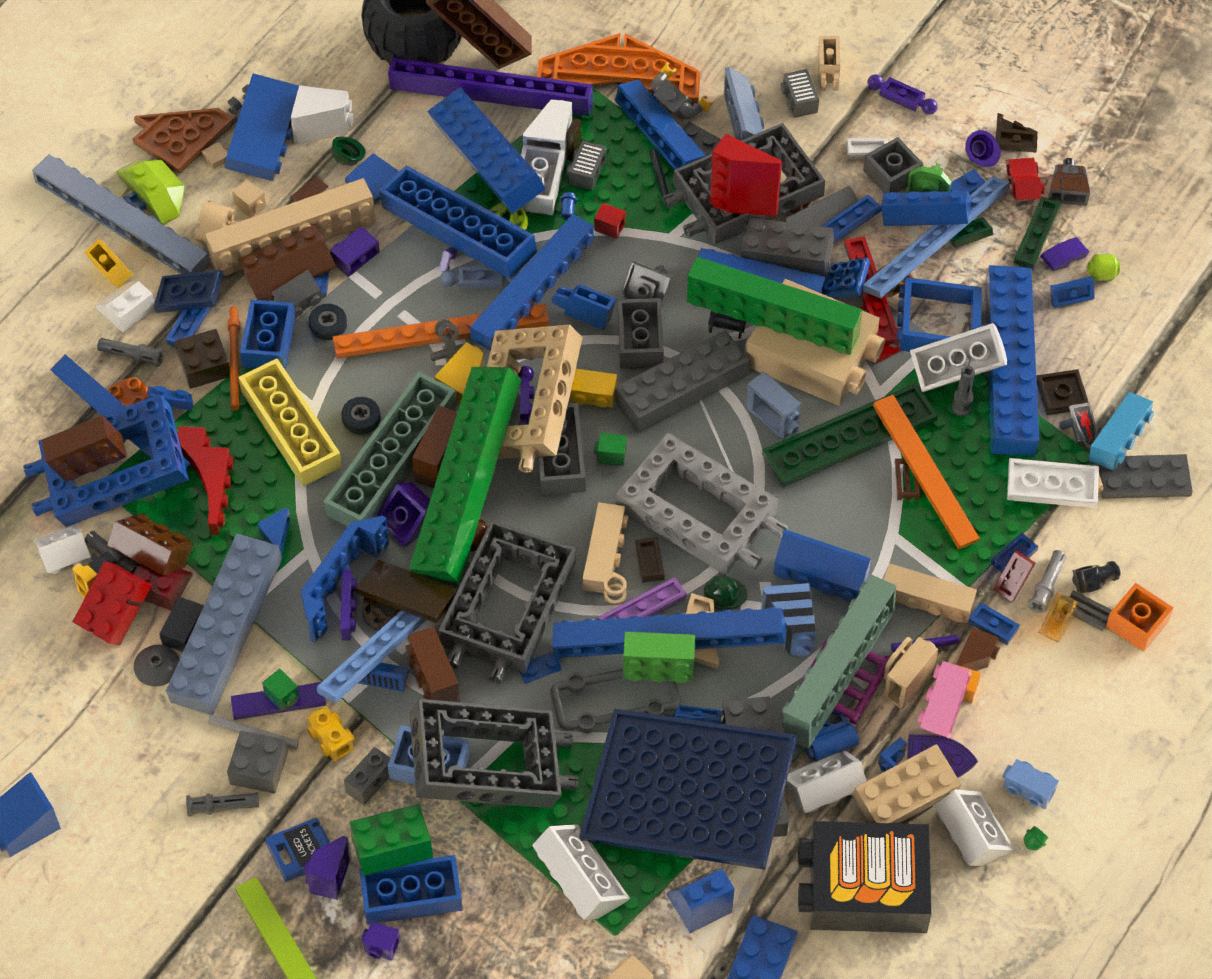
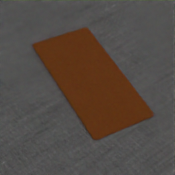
(312, 188)

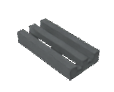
(1092, 608)

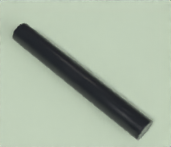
(658, 172)

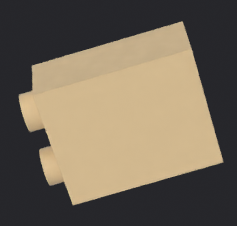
(814, 367)

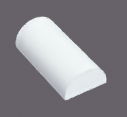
(943, 360)

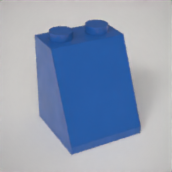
(25, 816)

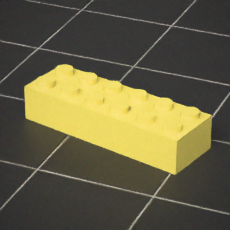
(290, 422)

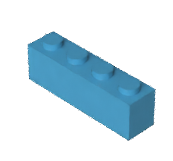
(1121, 431)

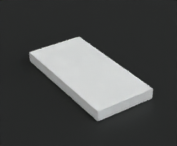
(1053, 483)

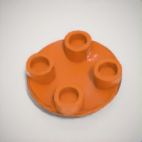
(129, 391)

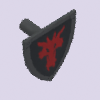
(1082, 423)

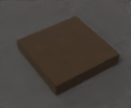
(1061, 390)

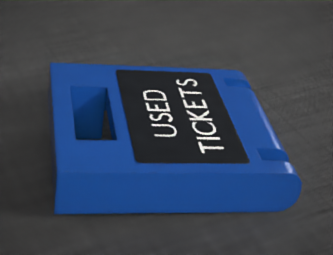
(300, 843)

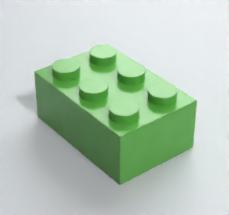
(658, 657)

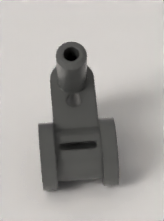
(449, 340)

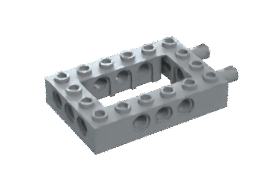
(719, 551)

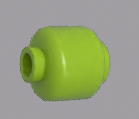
(1103, 267)

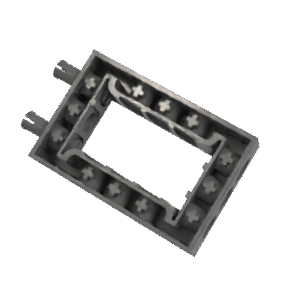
(694, 181)
(505, 651)
(533, 727)

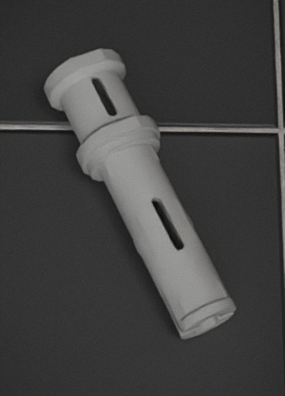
(1045, 588)

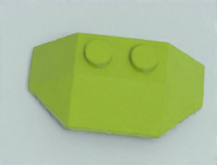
(155, 187)

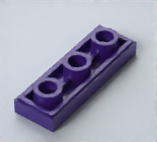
(348, 604)

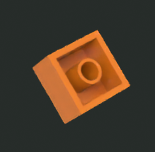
(1139, 617)

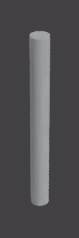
(235, 726)

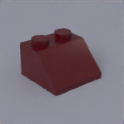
(164, 588)

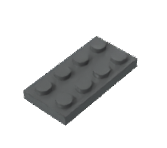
(1147, 477)

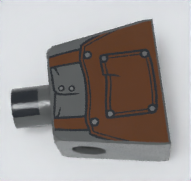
(1070, 183)

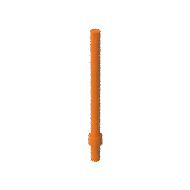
(233, 326)

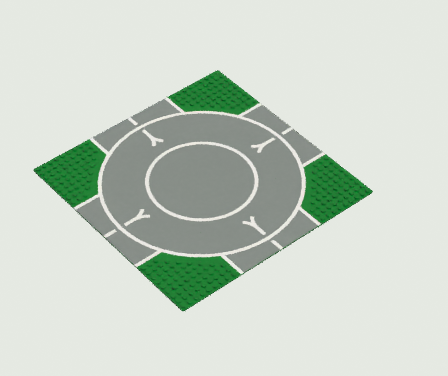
(842, 505)

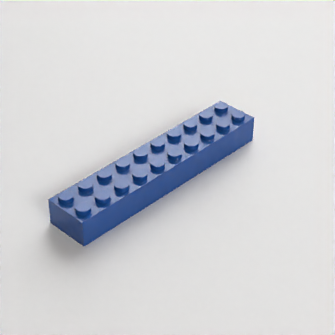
(1013, 386)

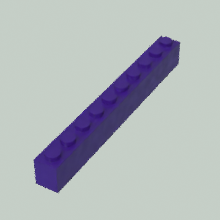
(488, 85)

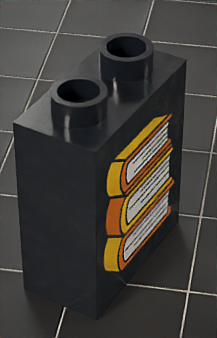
(867, 877)

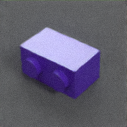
(354, 251)

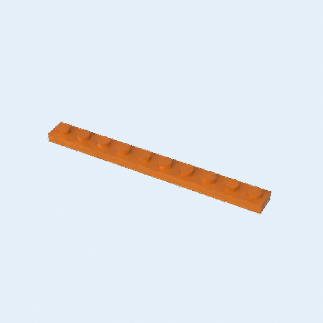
(419, 334)

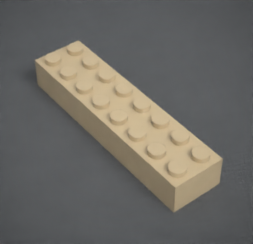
(332, 212)

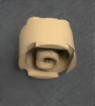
(213, 217)

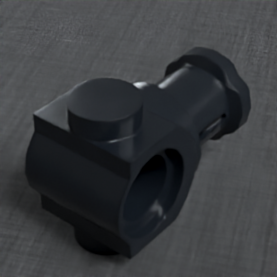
(1093, 576)

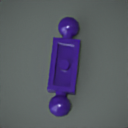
(902, 94)
(526, 393)

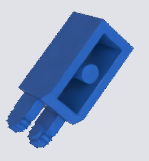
(585, 305)

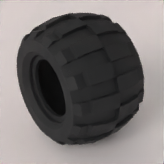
(409, 38)

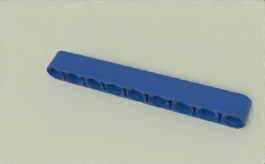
(96, 396)

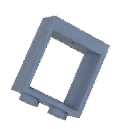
(773, 406)

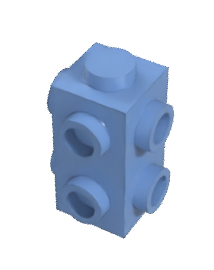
(1030, 783)

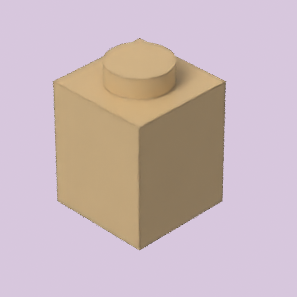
(249, 198)

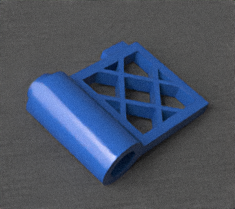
(833, 739)

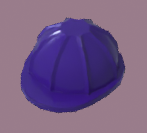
(982, 148)

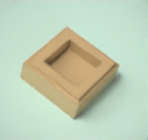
(215, 155)

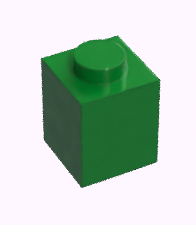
(611, 449)
(281, 690)

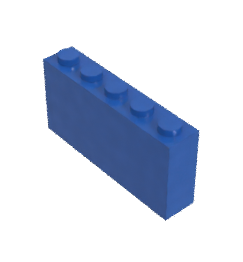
(262, 128)

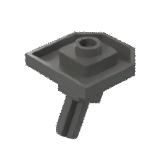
(646, 282)

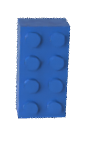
(412, 890)

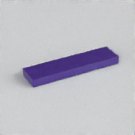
(259, 704)

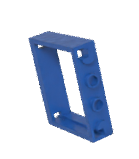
(934, 291)

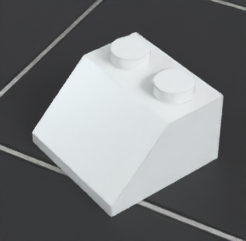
(127, 305)
(62, 549)

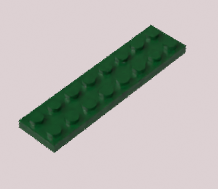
(842, 437)

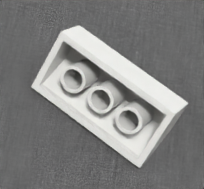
(580, 871)

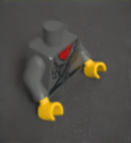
(674, 98)

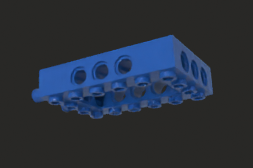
(165, 470)

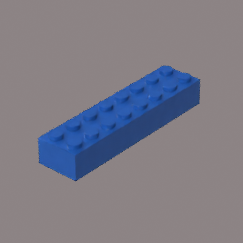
(486, 150)
(458, 221)

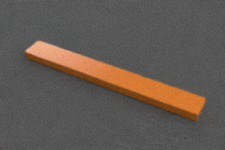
(926, 472)

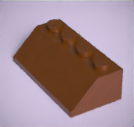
(285, 260)

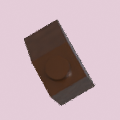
(978, 650)

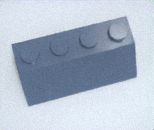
(741, 105)

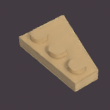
(703, 656)

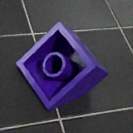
(405, 512)
(328, 868)

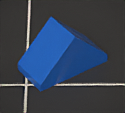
(275, 528)

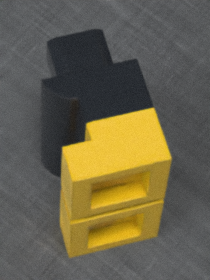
(86, 575)

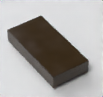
(573, 138)
(649, 559)

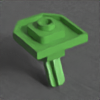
(928, 180)

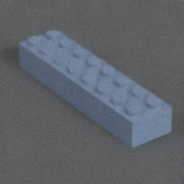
(224, 624)

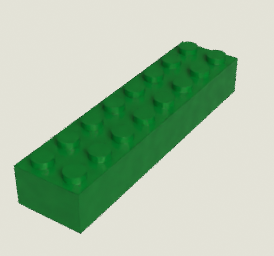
(773, 305)

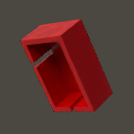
(106, 605)

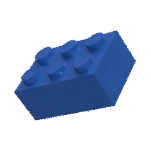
(267, 333)

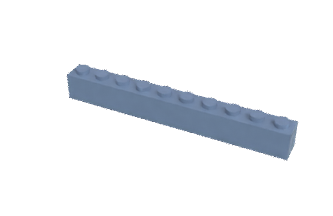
(120, 216)

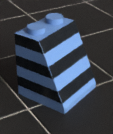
(798, 614)

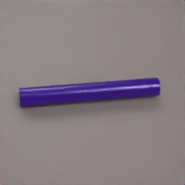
(938, 641)

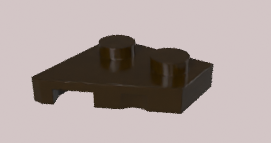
(1015, 136)

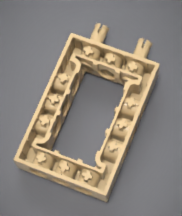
(560, 352)

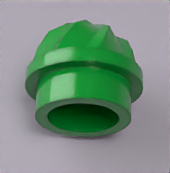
(1035, 839)

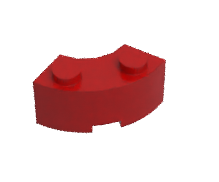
(1024, 178)

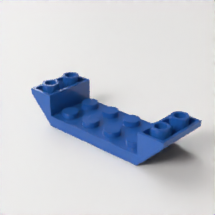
(364, 535)

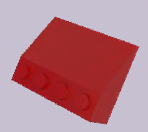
(744, 179)

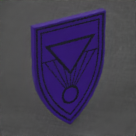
(956, 754)

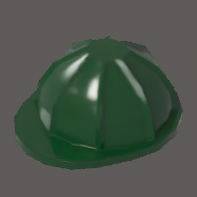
(347, 151)
(725, 592)

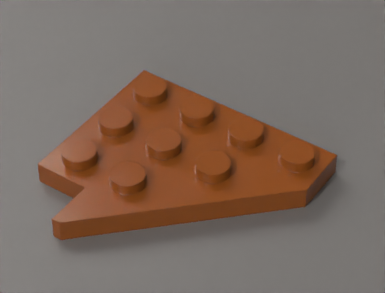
(180, 135)

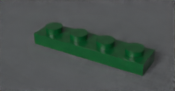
(1037, 233)

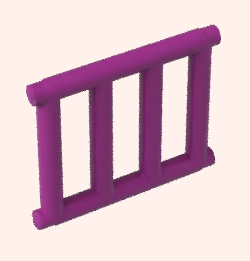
(864, 698)

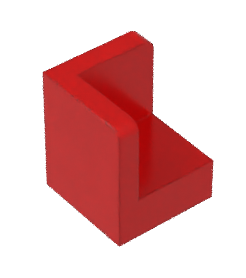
(610, 221)

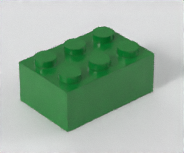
(391, 839)

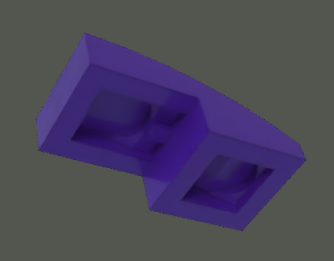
(1063, 253)

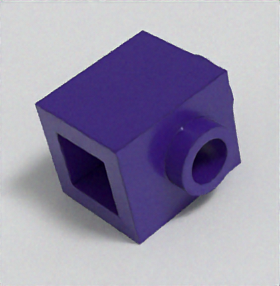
(380, 941)

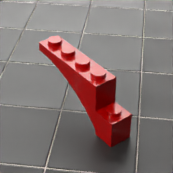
(212, 467)

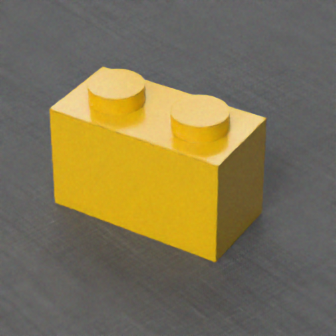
(108, 263)
(593, 388)

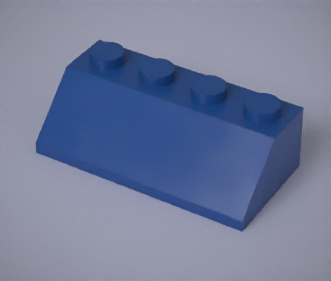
(925, 208)
(821, 565)

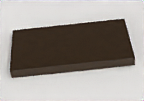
(407, 591)

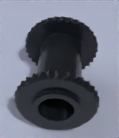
(726, 322)

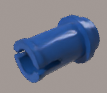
(568, 202)

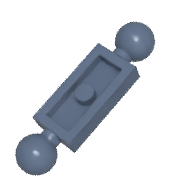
(474, 277)

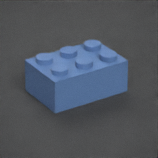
(401, 760)

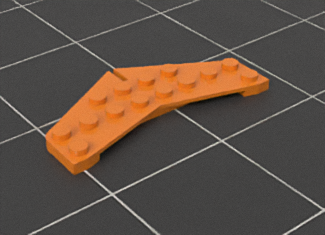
(607, 63)

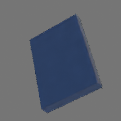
(188, 291)

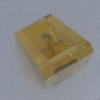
(1058, 617)

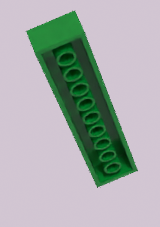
(465, 474)

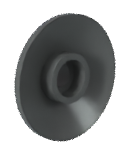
(158, 673)

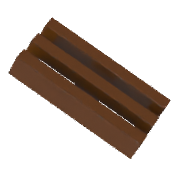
(907, 494)

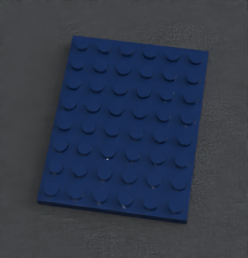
(689, 788)

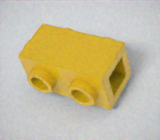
(327, 729)

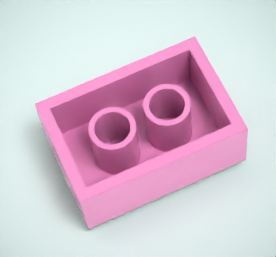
(944, 699)

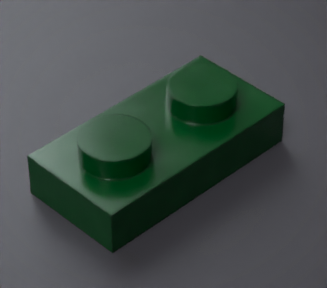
(972, 232)

